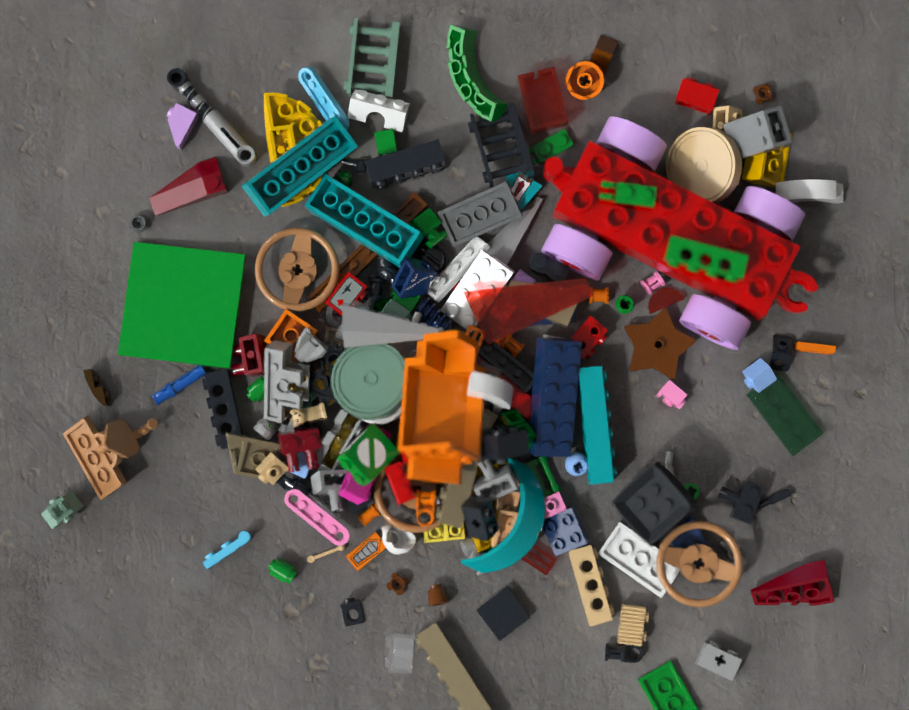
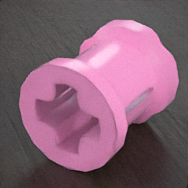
(652, 283)

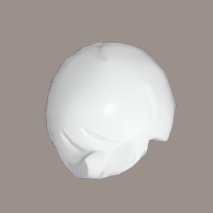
(397, 540)

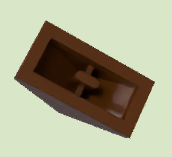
(603, 52)

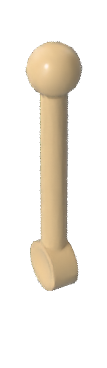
(311, 559)

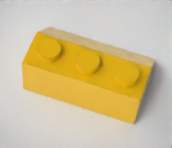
(766, 168)

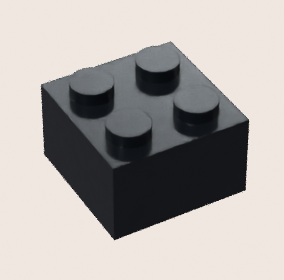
(504, 442)

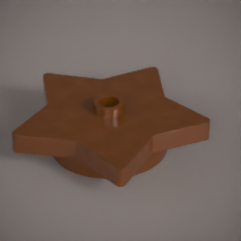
(647, 355)

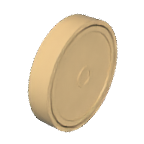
(705, 163)

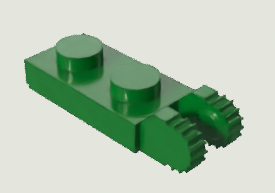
(551, 147)
(630, 194)

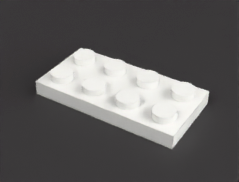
(484, 273)
(636, 558)

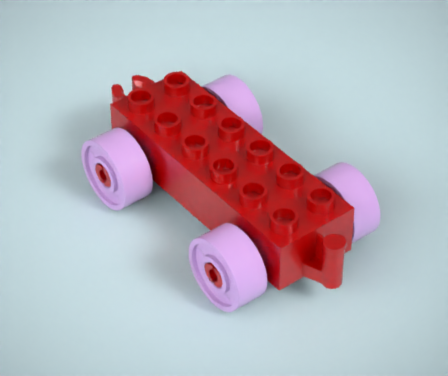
(758, 227)

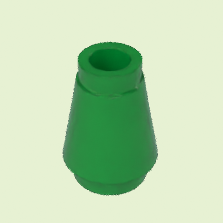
(628, 301)

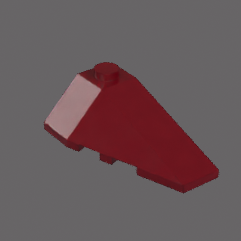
(193, 186)
(803, 584)

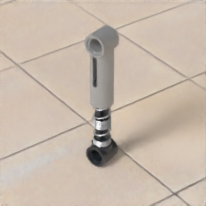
(212, 118)

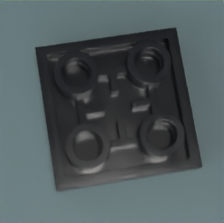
(503, 613)

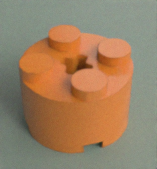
(590, 89)

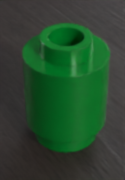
(256, 390)
(282, 570)

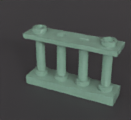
(389, 51)

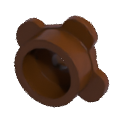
(768, 93)
(402, 583)

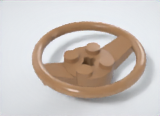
(299, 256)
(426, 487)
(712, 568)

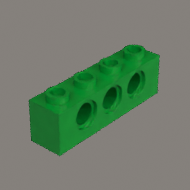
(736, 260)

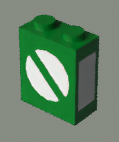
(368, 455)

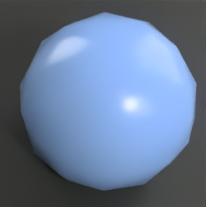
(576, 464)

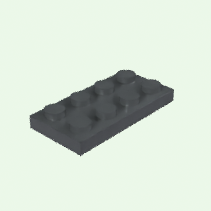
(480, 213)

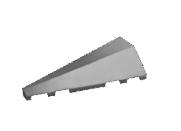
(508, 239)
(372, 328)

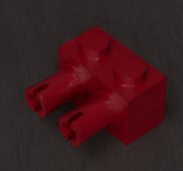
(253, 356)
(297, 441)

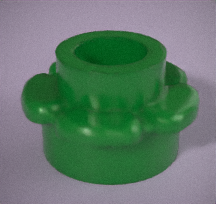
(344, 178)

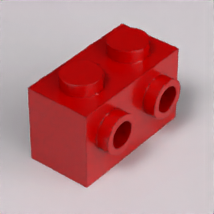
(589, 340)

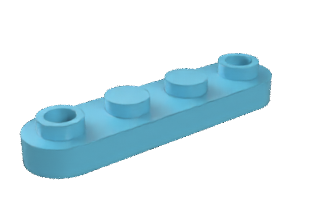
(321, 95)

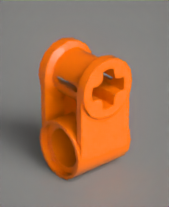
(425, 505)

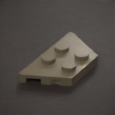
(249, 452)

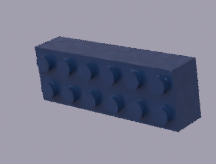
(554, 396)

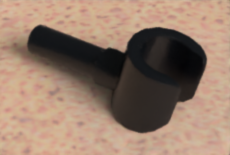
(360, 166)

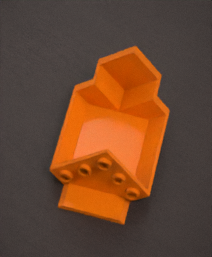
(437, 417)

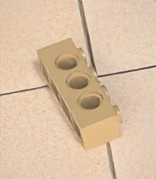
(577, 557)

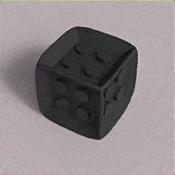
(654, 504)

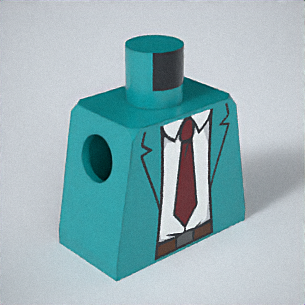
(523, 188)

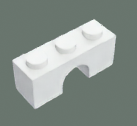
(393, 110)

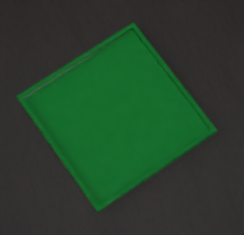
(182, 305)

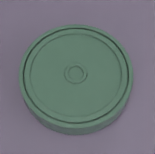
(369, 381)

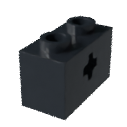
(480, 517)

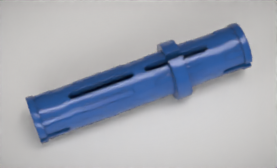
(178, 385)

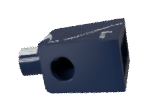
(414, 278)

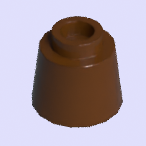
(437, 595)

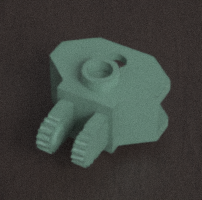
(62, 509)

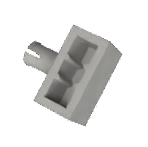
(494, 482)
(329, 483)

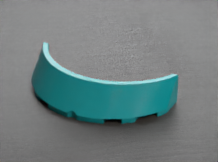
(525, 530)

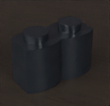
(544, 266)

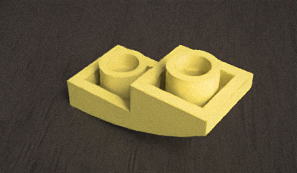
(444, 533)

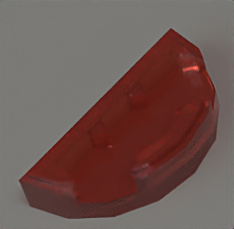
(663, 298)

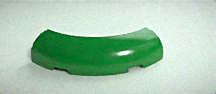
(466, 74)

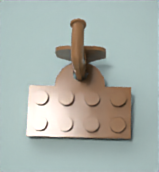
(102, 451)

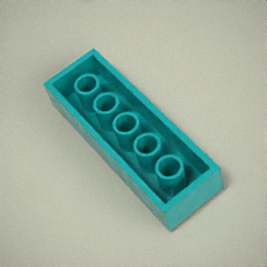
(299, 166)
(363, 221)
(595, 425)

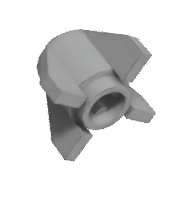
(309, 347)

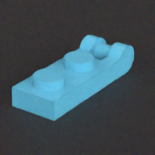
(227, 549)

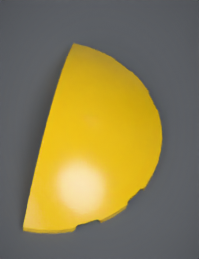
(285, 125)

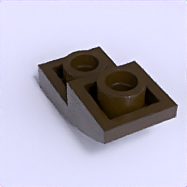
(100, 392)

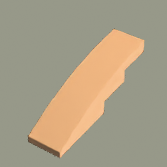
(505, 515)

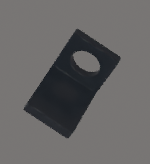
(781, 351)
(350, 604)

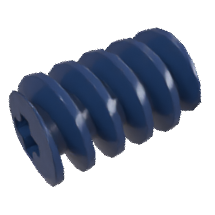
(433, 316)

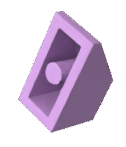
(181, 123)

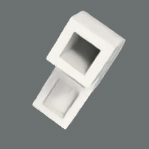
(810, 190)
(491, 389)

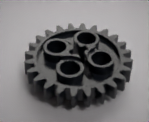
(315, 376)

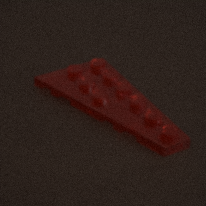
(516, 307)

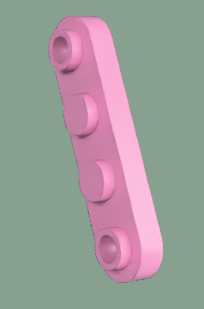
(316, 517)

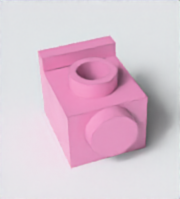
(672, 395)

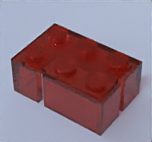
(542, 100)

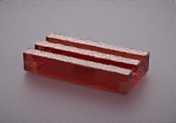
(548, 565)

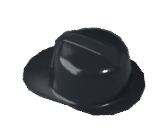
(435, 256)

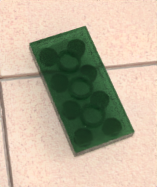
(785, 415)

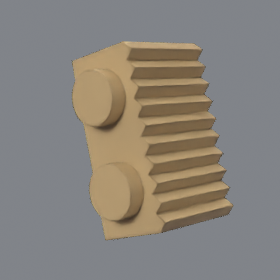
(631, 625)

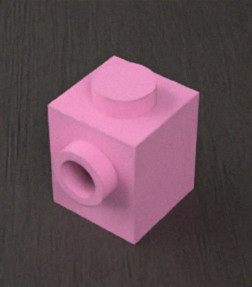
(554, 505)

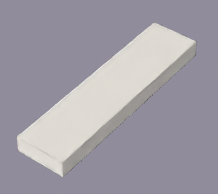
(457, 269)

